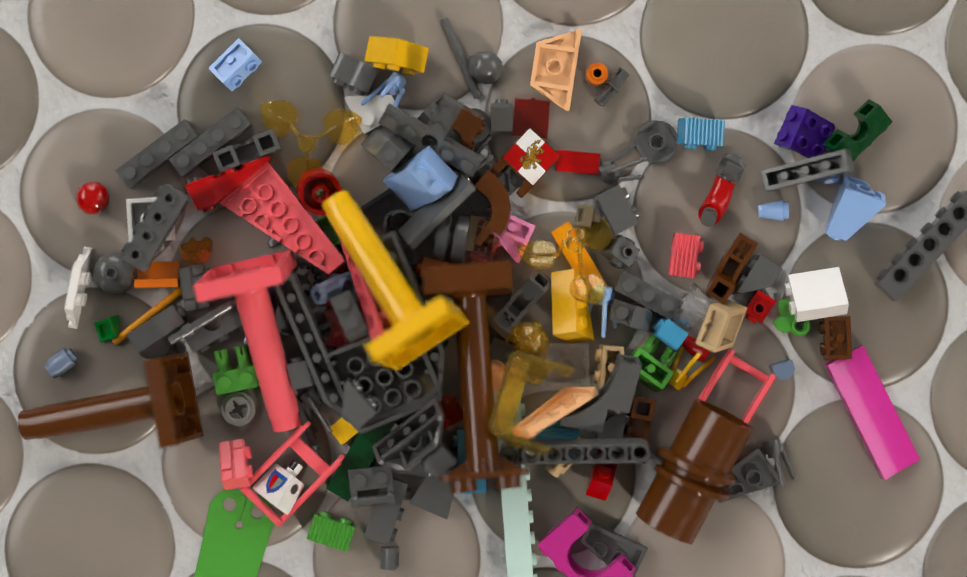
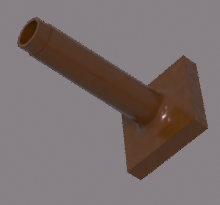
(167, 400)

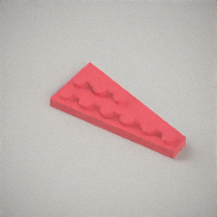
(277, 211)

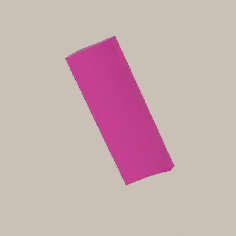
(872, 413)

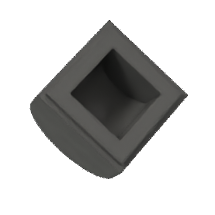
(389, 557)

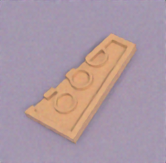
(552, 410)

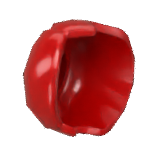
(92, 198)

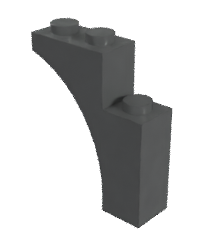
(614, 395)

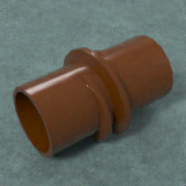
(694, 471)

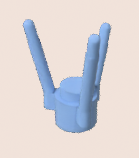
(392, 85)
(609, 297)

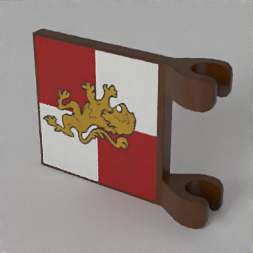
(528, 158)

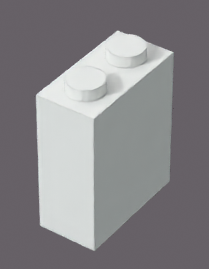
(816, 294)

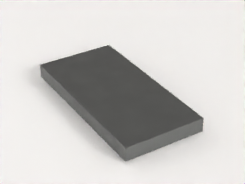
(432, 214)

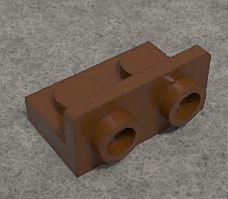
(836, 338)

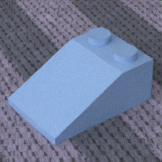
(421, 179)

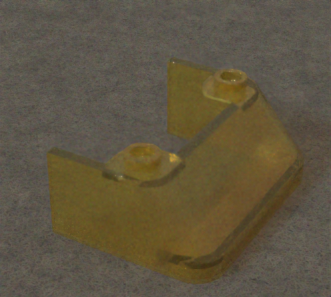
(519, 370)

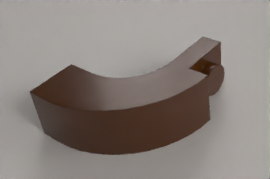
(498, 197)
(730, 266)

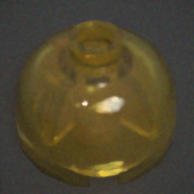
(529, 338)

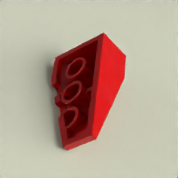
(213, 189)

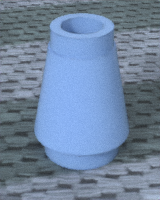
(775, 210)

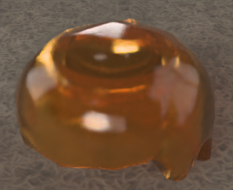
(196, 251)

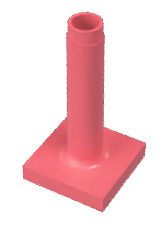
(249, 285)

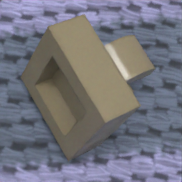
(586, 216)

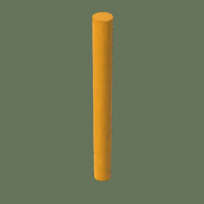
(148, 315)

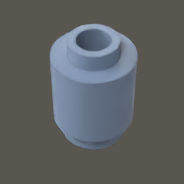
(61, 362)

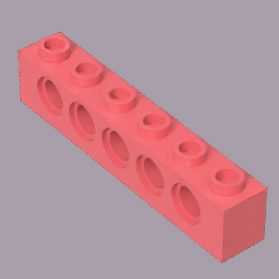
(373, 313)

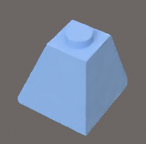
(852, 207)

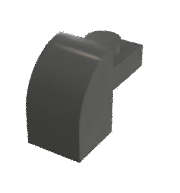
(631, 315)

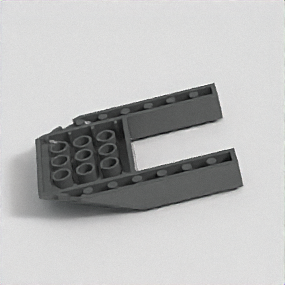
(393, 390)

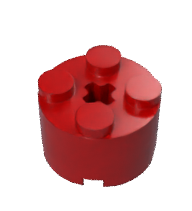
(310, 182)

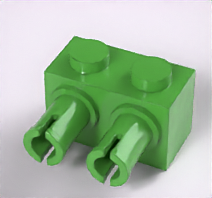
(654, 373)
(230, 379)

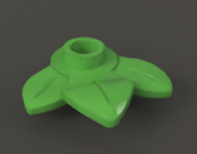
(787, 322)

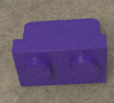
(804, 132)

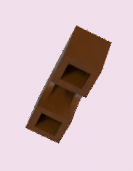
(468, 125)
(640, 419)

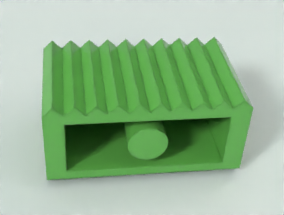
(331, 531)

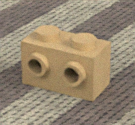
(606, 359)

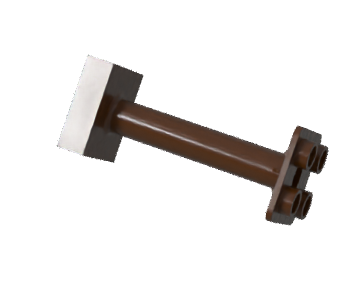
(468, 288)

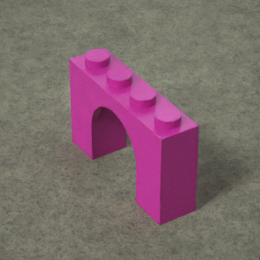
(558, 542)

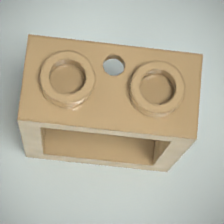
(725, 325)

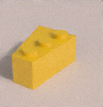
(569, 316)

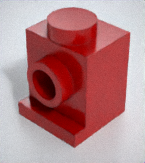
(762, 299)

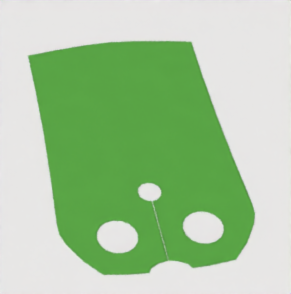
(232, 550)

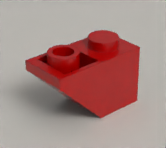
(601, 479)

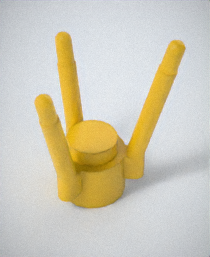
(679, 377)

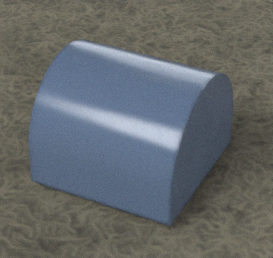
(783, 369)

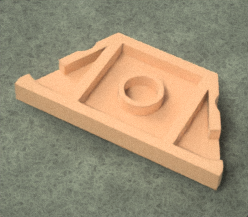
(556, 67)

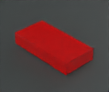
(578, 162)

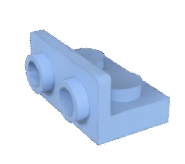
(235, 65)

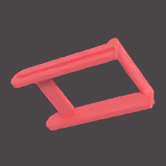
(730, 357)
(309, 457)

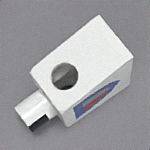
(281, 486)

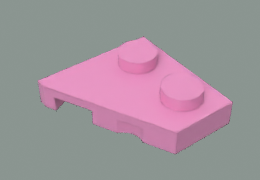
(517, 234)

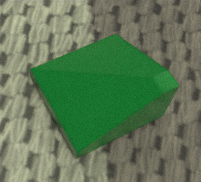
(107, 328)

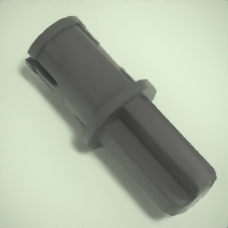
(611, 87)

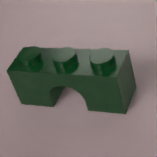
(871, 123)

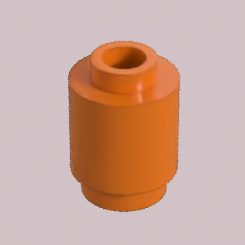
(596, 81)

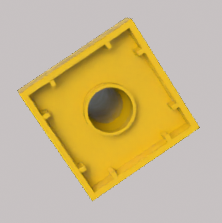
(414, 326)

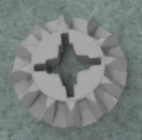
(235, 418)

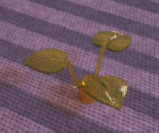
(280, 116)
(540, 255)

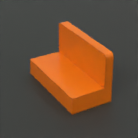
(159, 275)

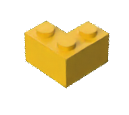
(396, 55)

